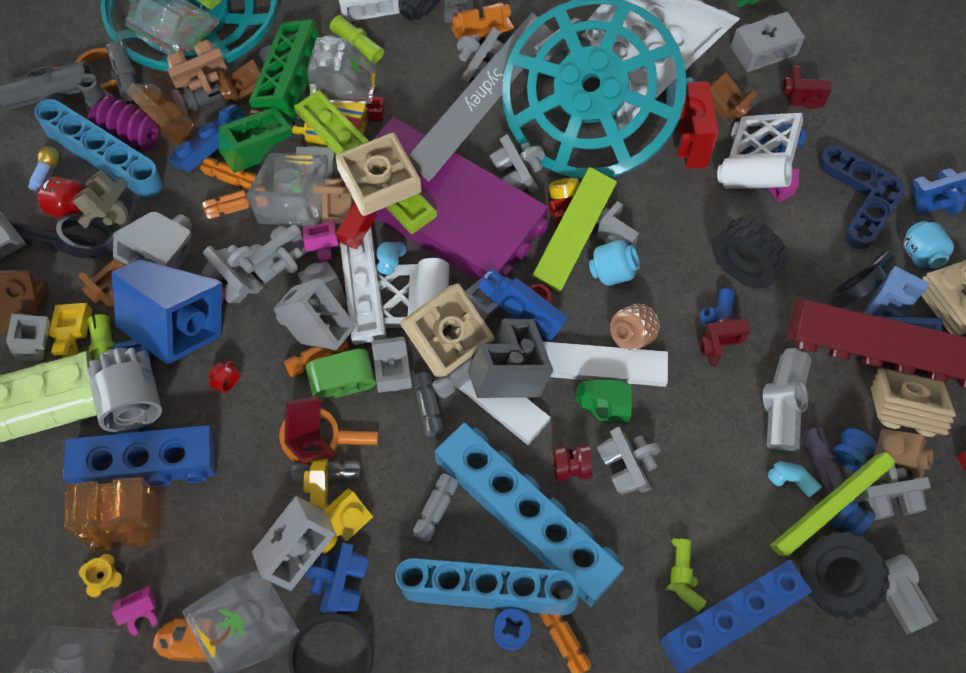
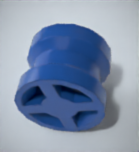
(854, 448)
(853, 519)
(514, 636)

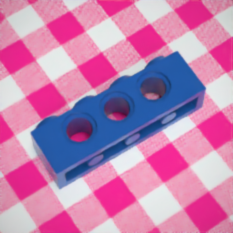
(87, 454)
(734, 617)

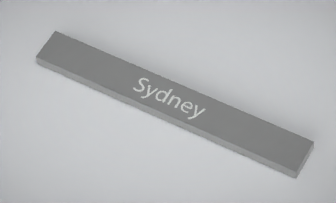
(472, 104)

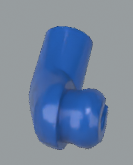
(723, 309)

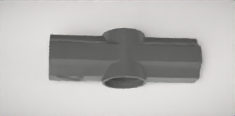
(42, 85)

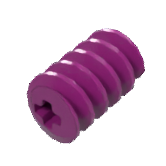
(125, 122)

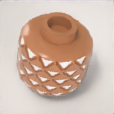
(634, 326)

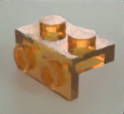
(171, 119)

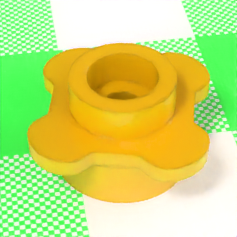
(90, 571)

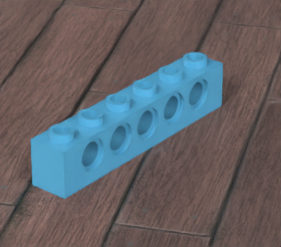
(531, 531)

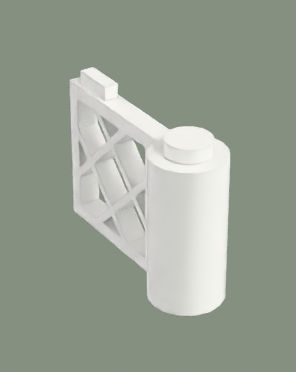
(761, 166)
(426, 281)

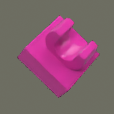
(321, 239)
(135, 606)

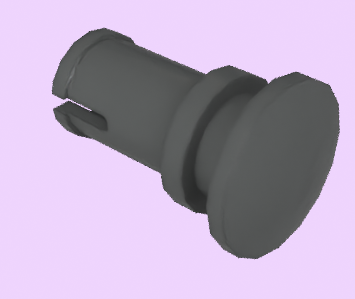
(91, 90)
(193, 99)

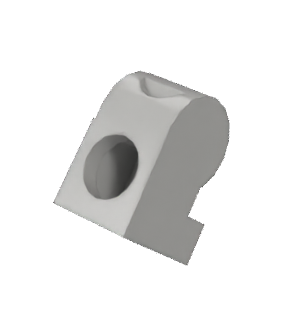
(28, 336)

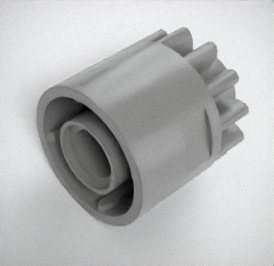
(124, 390)

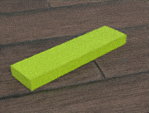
(574, 229)
(832, 504)

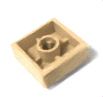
(382, 156)
(948, 296)
(467, 332)
(912, 402)

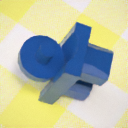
(945, 193)
(343, 564)

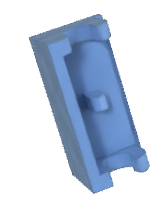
(896, 294)

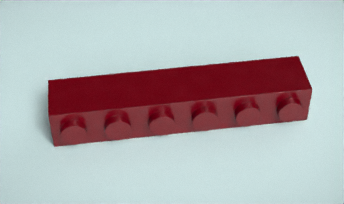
(878, 341)

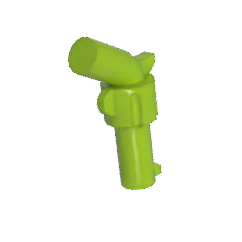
(682, 576)

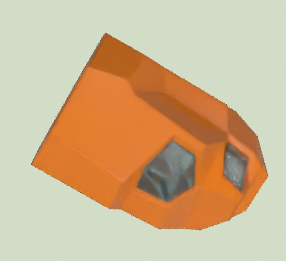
(178, 642)

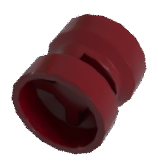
(572, 462)

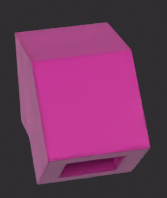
(785, 192)

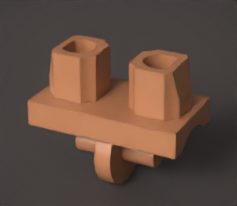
(197, 71)

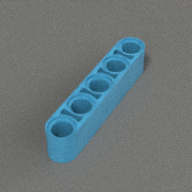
(99, 148)
(471, 577)

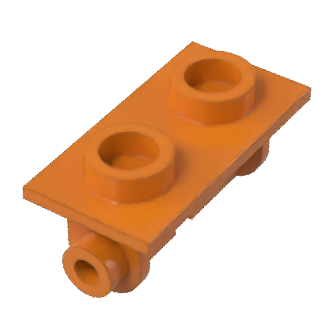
(469, 23)

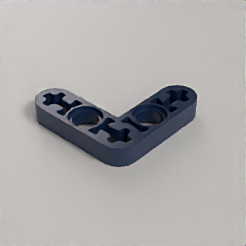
(873, 188)

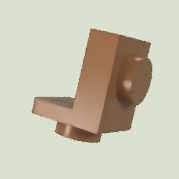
(335, 200)
(907, 450)

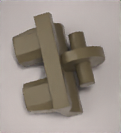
(101, 200)

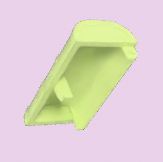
(45, 396)

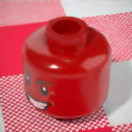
(56, 196)

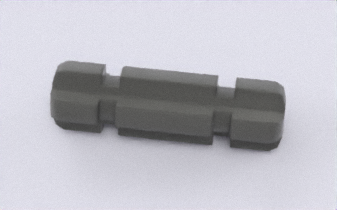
(427, 404)
(350, 471)

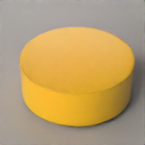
(563, 188)

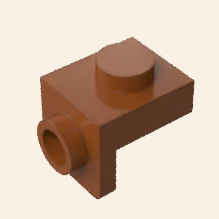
(240, 83)
(728, 98)
(101, 285)

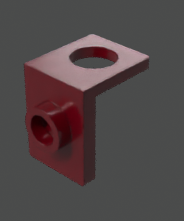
(303, 429)

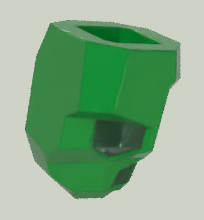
(606, 399)

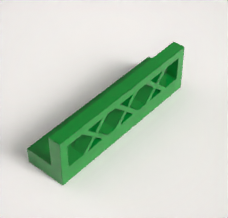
(294, 79)

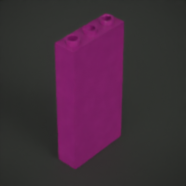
(478, 217)

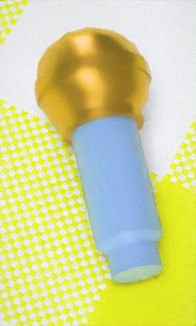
(47, 159)

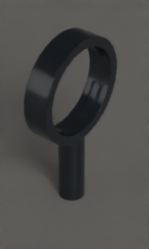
(83, 251)
(863, 281)

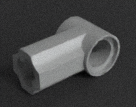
(905, 595)

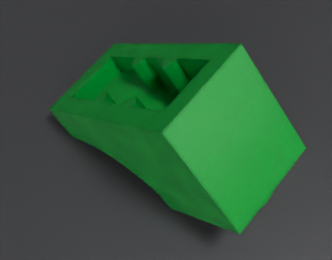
(250, 138)

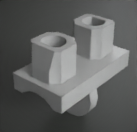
(471, 49)
(509, 155)
(278, 254)
(235, 268)
(619, 447)
(908, 492)

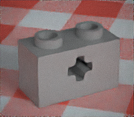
(767, 41)
(293, 543)

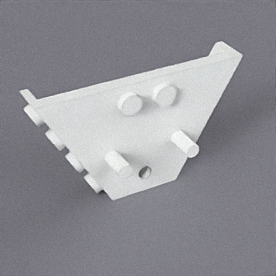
(690, 23)

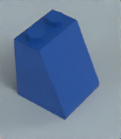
(166, 308)

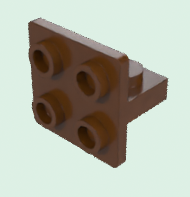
(20, 295)

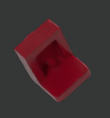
(805, 91)
(723, 333)

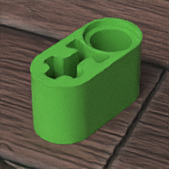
(341, 374)

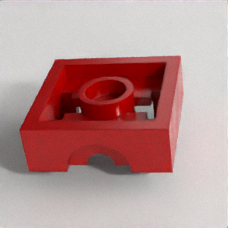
(697, 126)

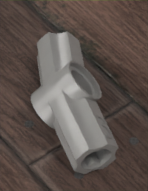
(786, 400)

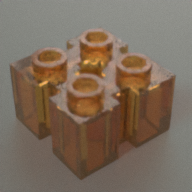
(112, 513)

